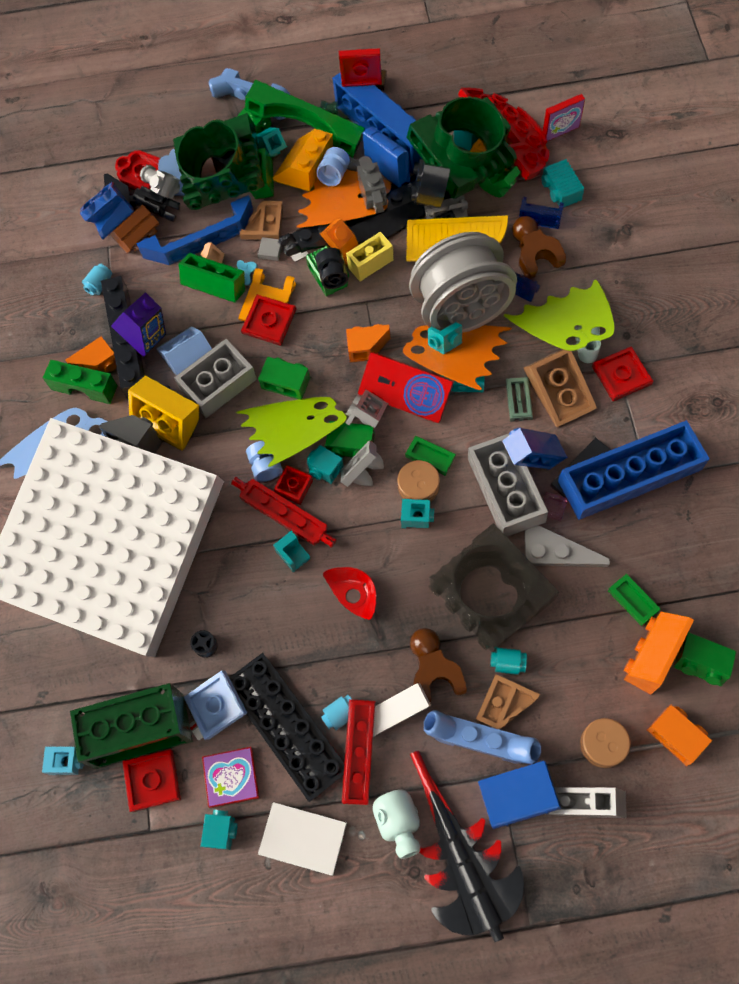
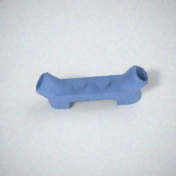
(230, 84)
(482, 738)

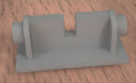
(458, 206)

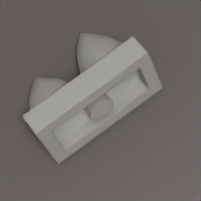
(355, 470)

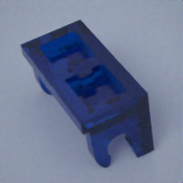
(543, 215)

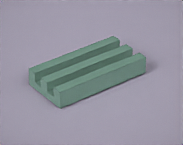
(520, 415)

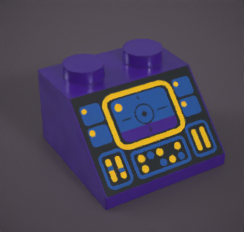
(141, 324)

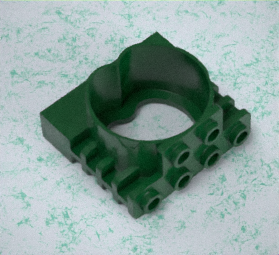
(215, 140)
(436, 146)

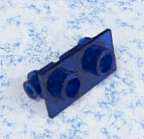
(526, 287)

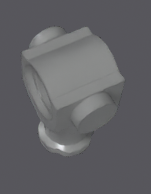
(160, 181)

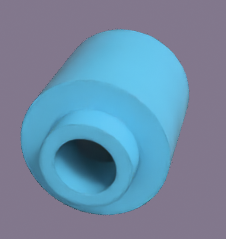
(92, 281)
(336, 713)

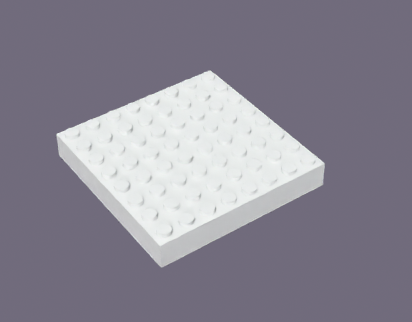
(104, 536)

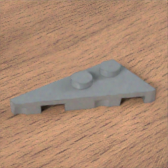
(551, 549)

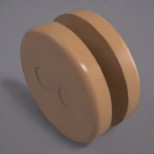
(418, 481)
(605, 743)

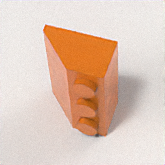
(657, 651)

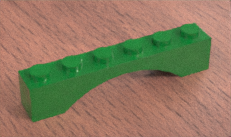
(271, 102)

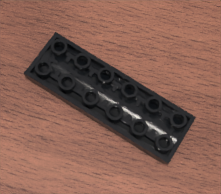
(287, 728)

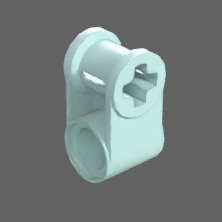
(586, 355)

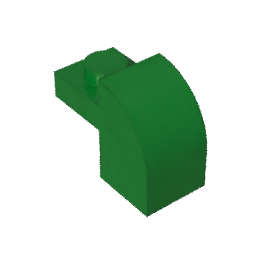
(501, 183)

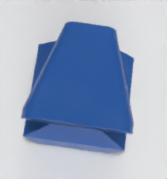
(107, 210)

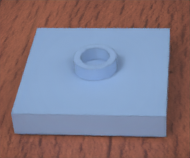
(215, 705)

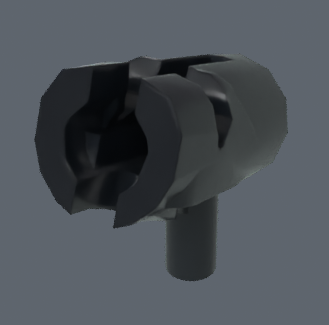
(155, 203)

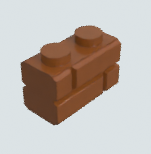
(135, 229)

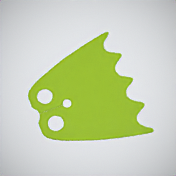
(558, 317)
(286, 426)

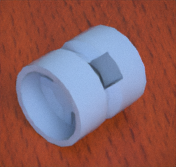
(333, 166)
(260, 463)

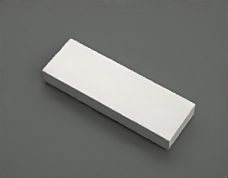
(399, 708)

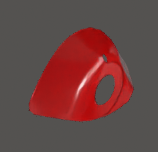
(346, 578)

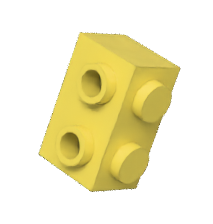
(370, 256)

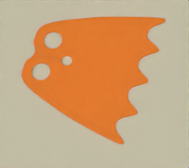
(337, 201)
(464, 361)

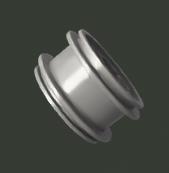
(463, 281)

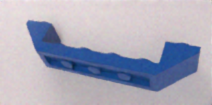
(195, 242)

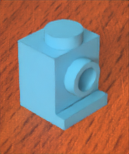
(54, 761)

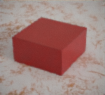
(293, 485)

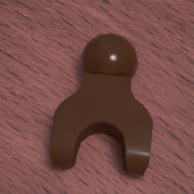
(536, 246)
(432, 664)

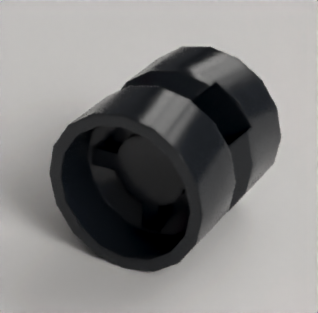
(331, 268)

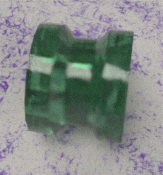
(330, 107)

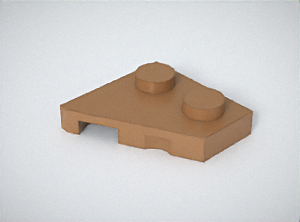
(265, 221)
(504, 702)

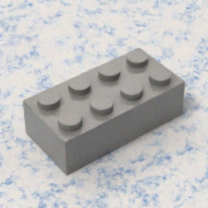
(506, 487)

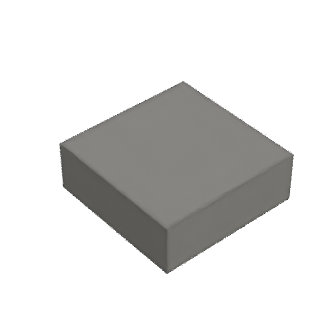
(269, 249)

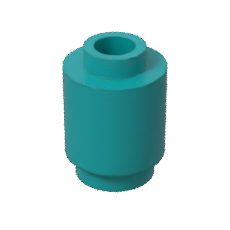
(508, 661)

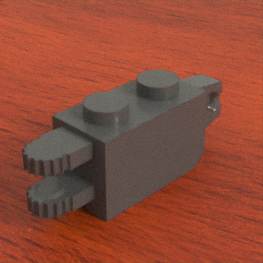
(371, 184)

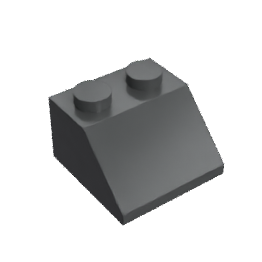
(133, 432)

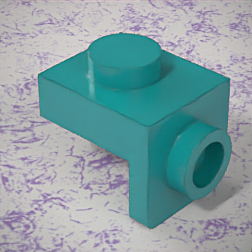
(446, 339)

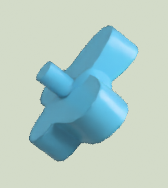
(248, 268)

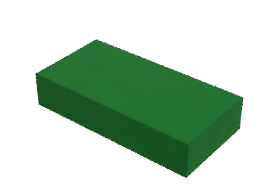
(431, 453)
(634, 599)

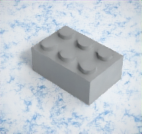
(216, 378)

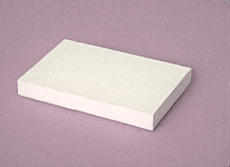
(302, 838)

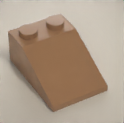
(560, 387)

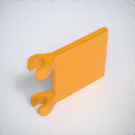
(266, 291)

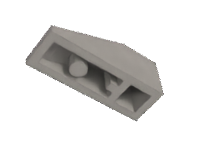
(591, 802)

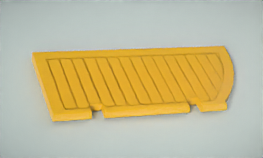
(427, 232)

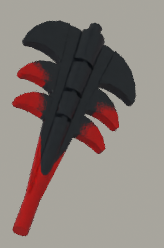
(480, 899)

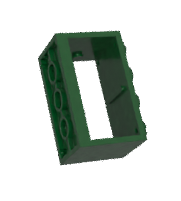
(130, 726)

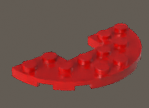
(525, 134)

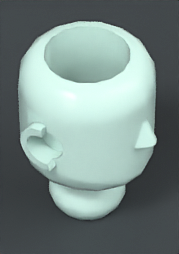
(398, 821)

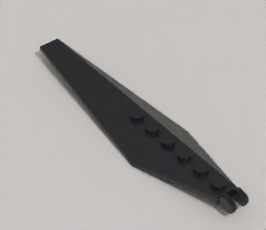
(389, 222)

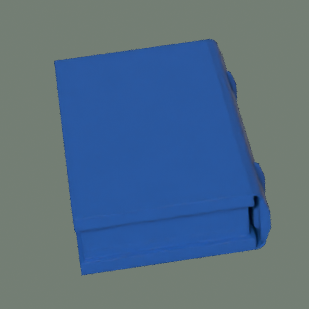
(390, 157)
(519, 795)

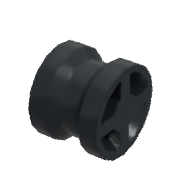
(200, 640)

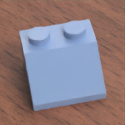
(184, 349)

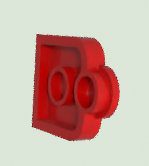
(130, 166)

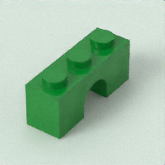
(66, 377)

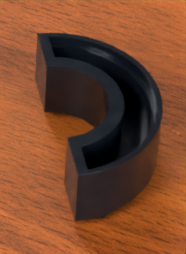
(429, 184)

